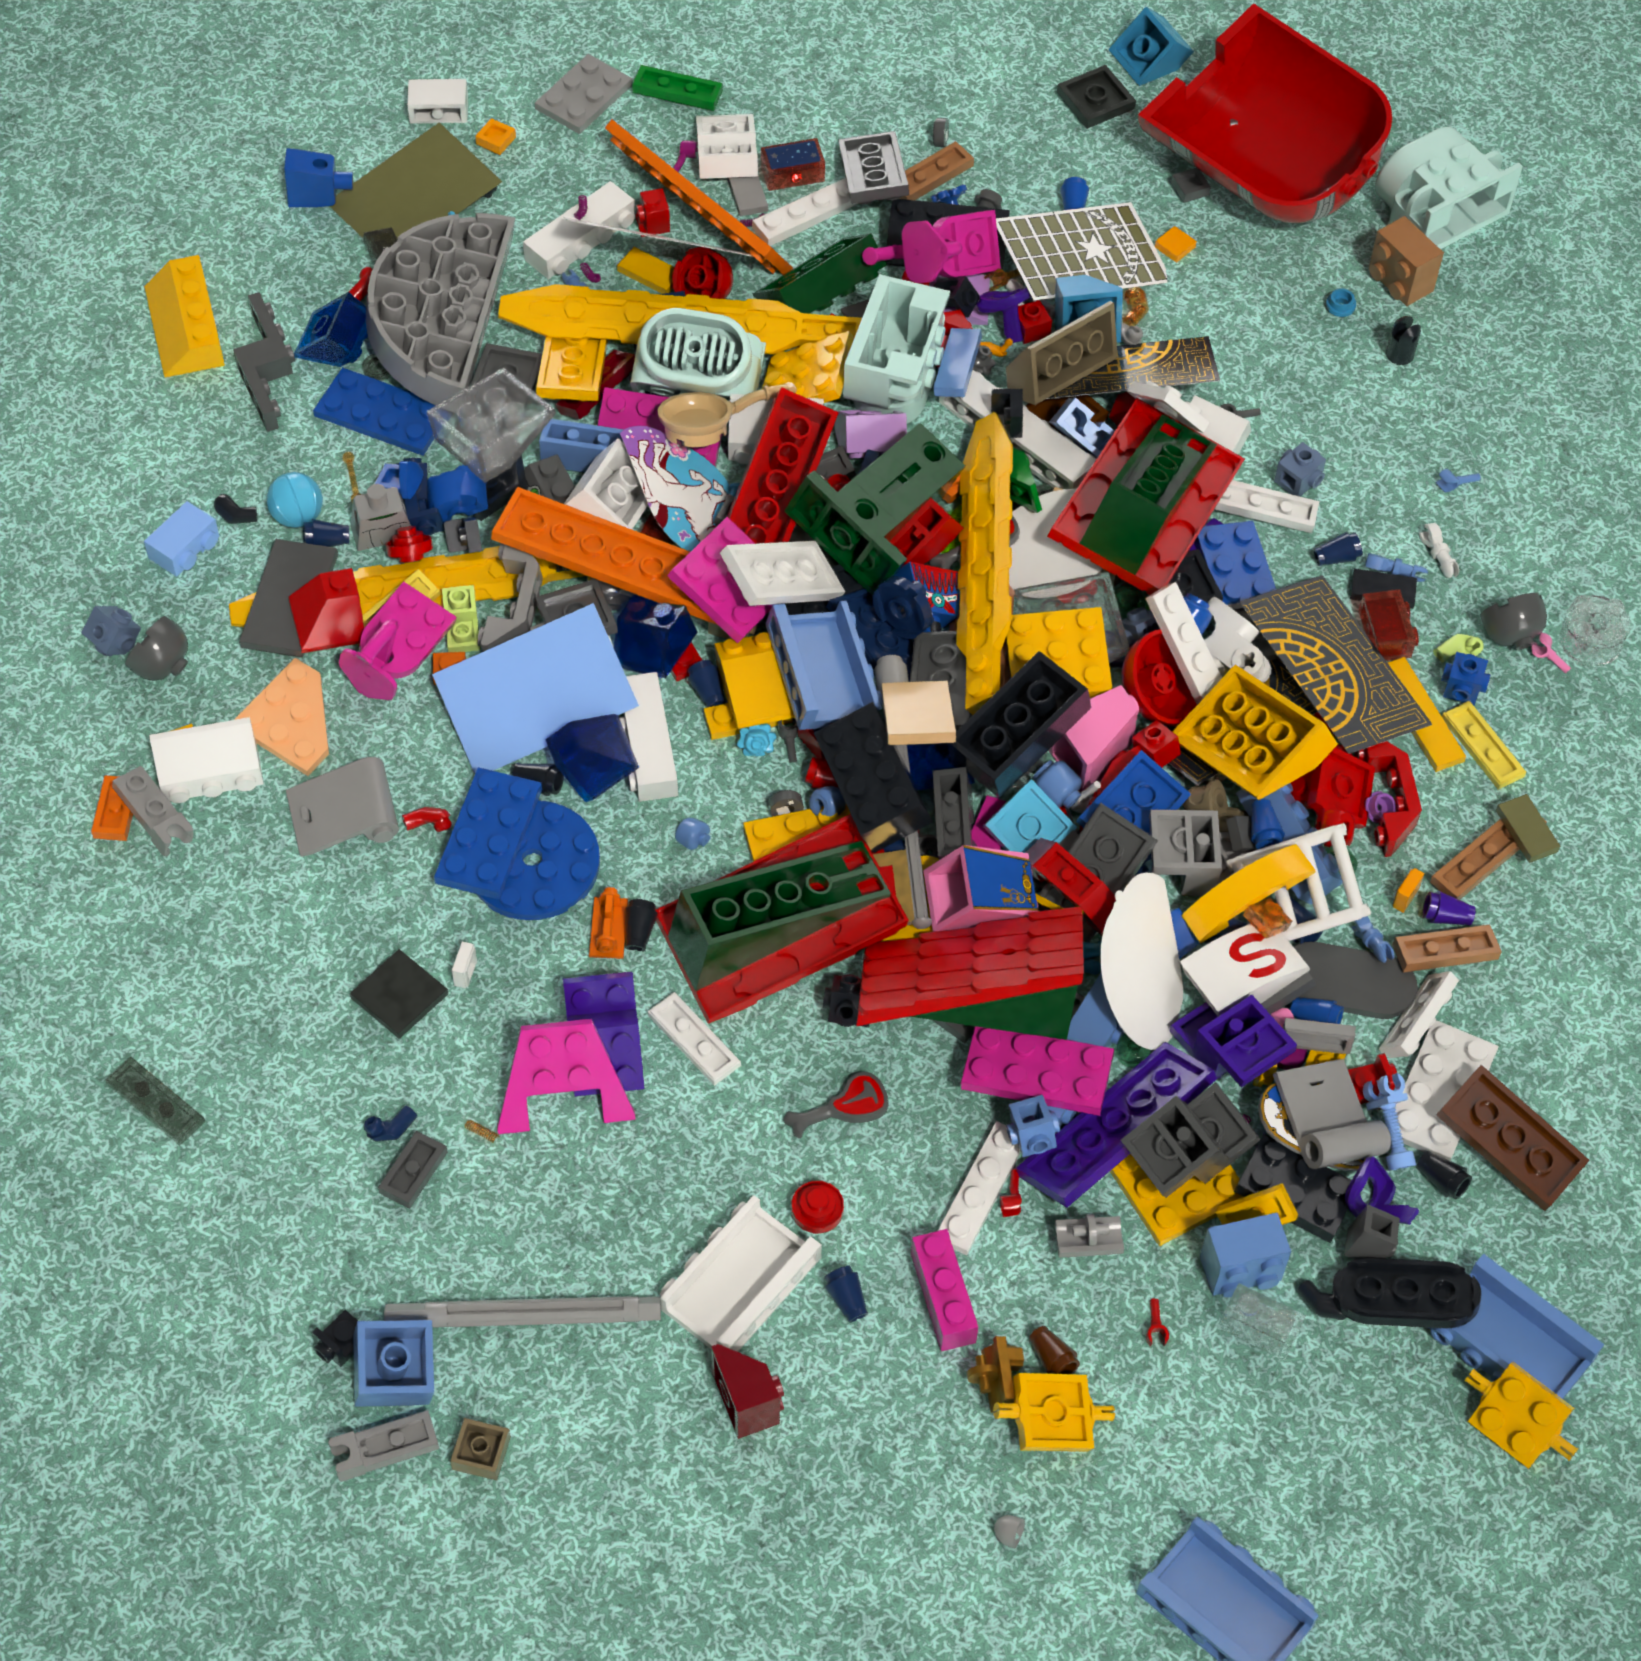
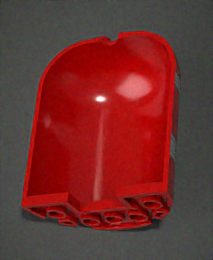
(1303, 128)

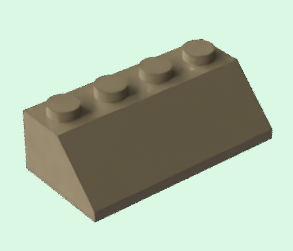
(1065, 355)

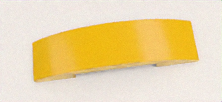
(1245, 888)

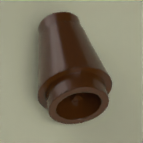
(1053, 1352)

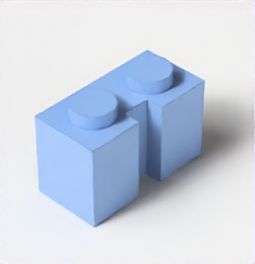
(1075, 422)
(182, 538)

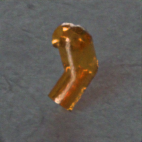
(1139, 304)

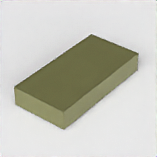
(1528, 828)

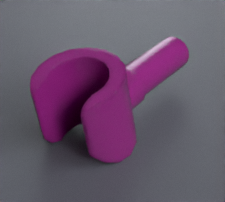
(687, 150)

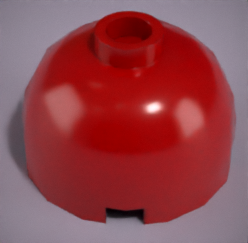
(703, 273)

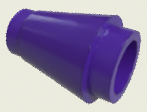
(1447, 910)

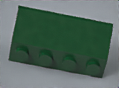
(824, 276)

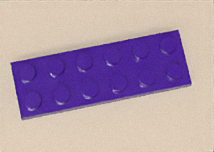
(1093, 1143)

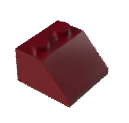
(747, 1390)

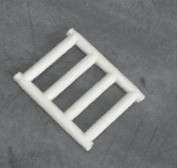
(1324, 918)

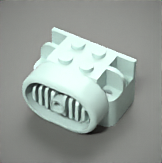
(1446, 186)
(896, 348)
(696, 353)

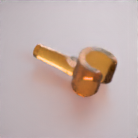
(1001, 278)

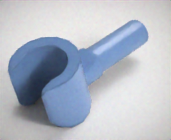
(1450, 481)

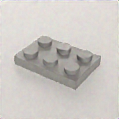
(583, 93)

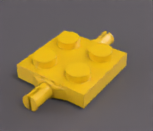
(1053, 1412)
(1521, 1415)

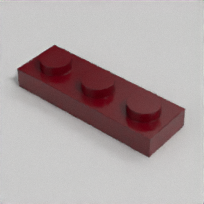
(616, 368)

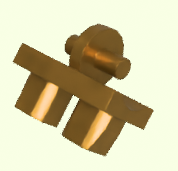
(994, 1371)

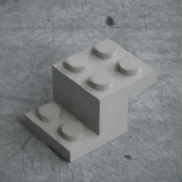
(1191, 848)

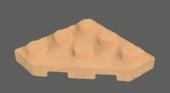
(291, 717)

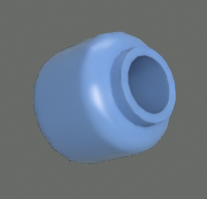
(1059, 783)

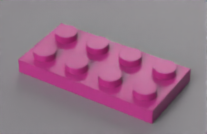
(629, 409)
(1027, 1066)

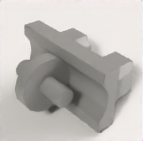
(1089, 1236)

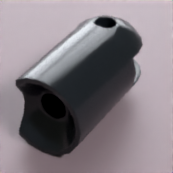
(1403, 341)

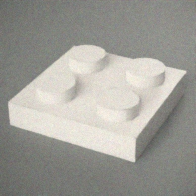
(1170, 403)

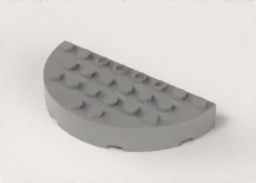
(435, 301)

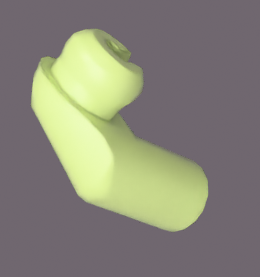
(1459, 643)

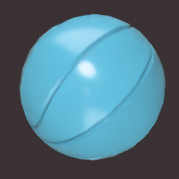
(294, 499)

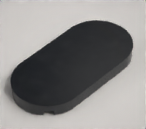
(1406, 1293)

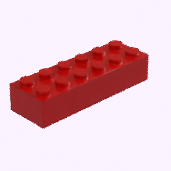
(781, 460)

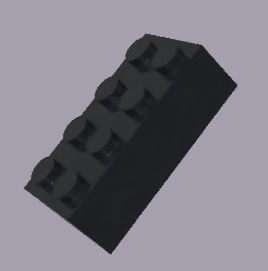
(1019, 724)
(872, 778)

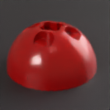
(1156, 681)

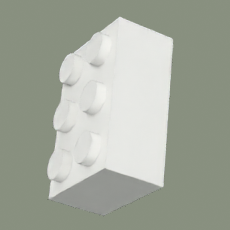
(610, 488)

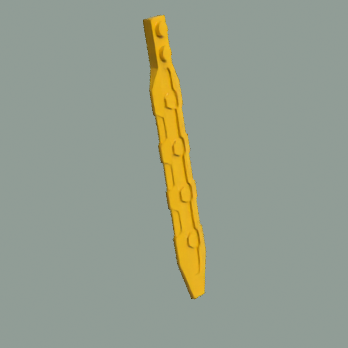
(618, 315)
(985, 558)
(477, 569)

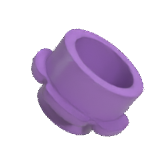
(1385, 803)

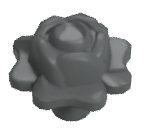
(984, 360)

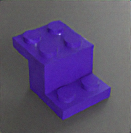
(612, 1007)
(1238, 1042)

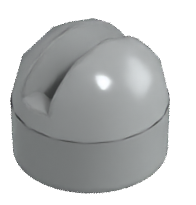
(1006, 1530)

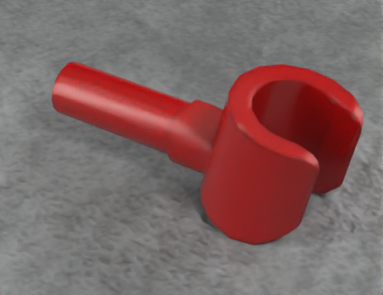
(1011, 1203)
(1156, 1324)

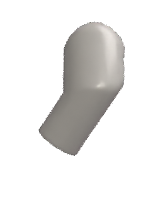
(1131, 334)

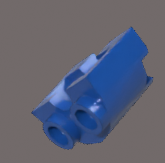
(456, 493)

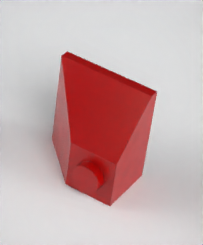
(327, 611)

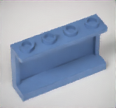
(822, 664)
(1521, 1329)
(1226, 1599)

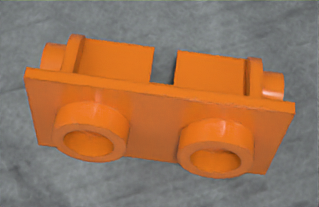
(608, 925)

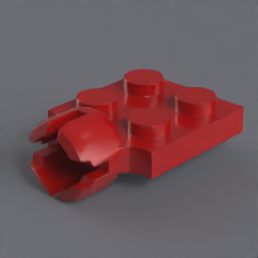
(1340, 792)

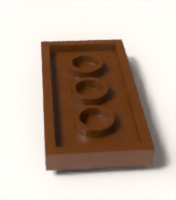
(1513, 1137)

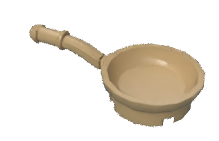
(703, 417)

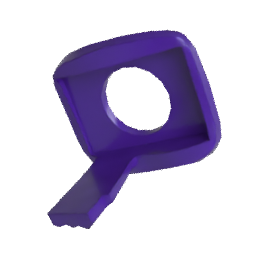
(1007, 303)
(1382, 1195)

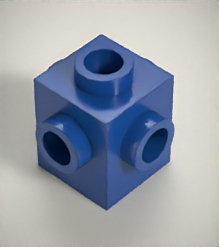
(1465, 678)

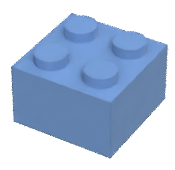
(1245, 1253)
(393, 1363)

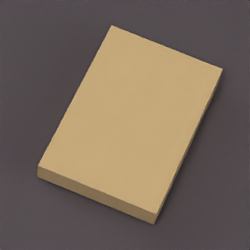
(918, 713)

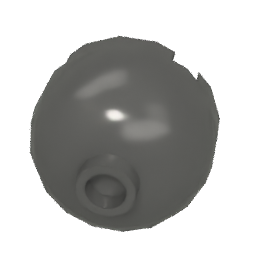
(1516, 621)
(160, 651)

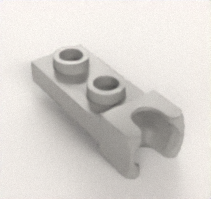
(152, 809)
(384, 1445)

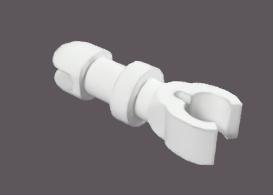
(1440, 550)

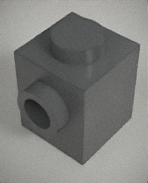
(1372, 1234)

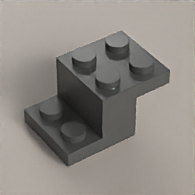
(1190, 1140)

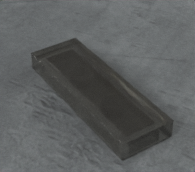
(155, 1101)

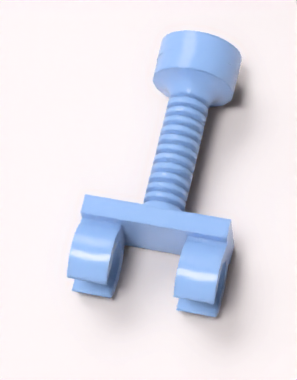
(1386, 1101)

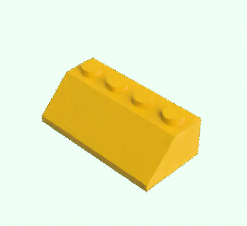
(183, 318)

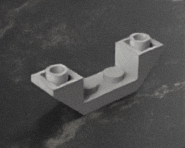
(522, 612)

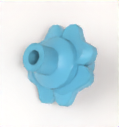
(756, 740)

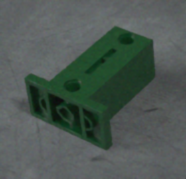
(875, 505)

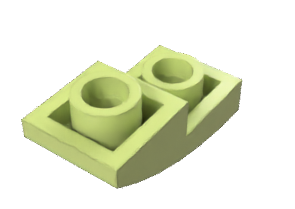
(462, 604)

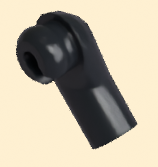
(1319, 1302)

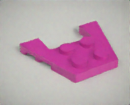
(560, 1060)

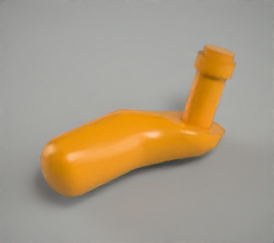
(998, 350)

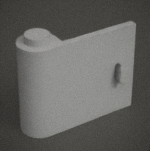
(343, 806)
(1329, 1115)

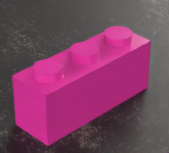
(944, 1290)

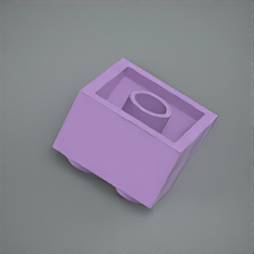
(869, 430)

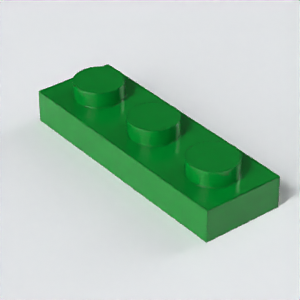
(677, 87)

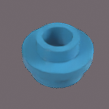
(1341, 296)

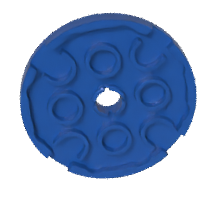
(563, 875)

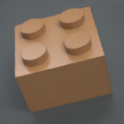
(1405, 261)

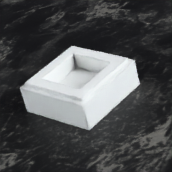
(464, 965)

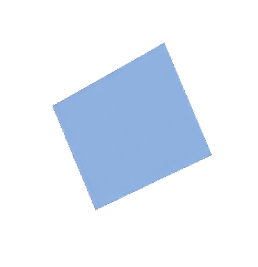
(532, 687)

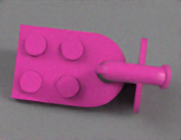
(949, 248)
(402, 629)

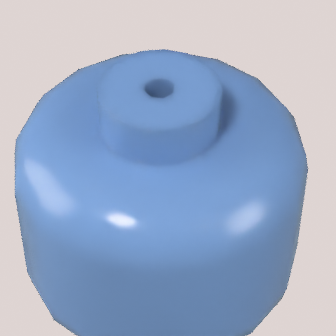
(830, 798)
(692, 833)

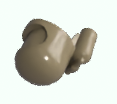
(1212, 798)

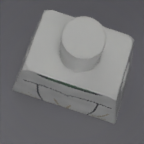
(377, 516)

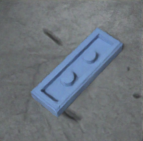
(957, 362)

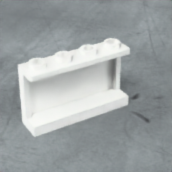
(739, 1277)

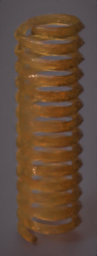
(484, 1128)

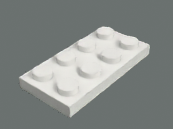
(782, 572)
(1439, 1071)

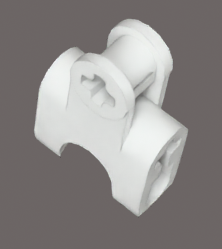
(1232, 642)

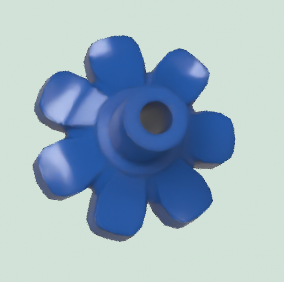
(949, 196)

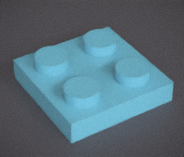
(1027, 819)

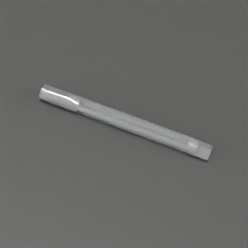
(528, 1311)

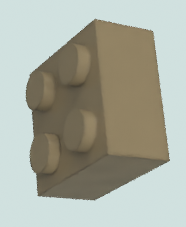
(480, 1449)

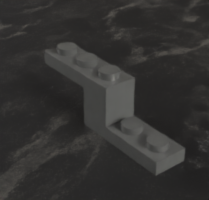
(264, 361)
(952, 809)

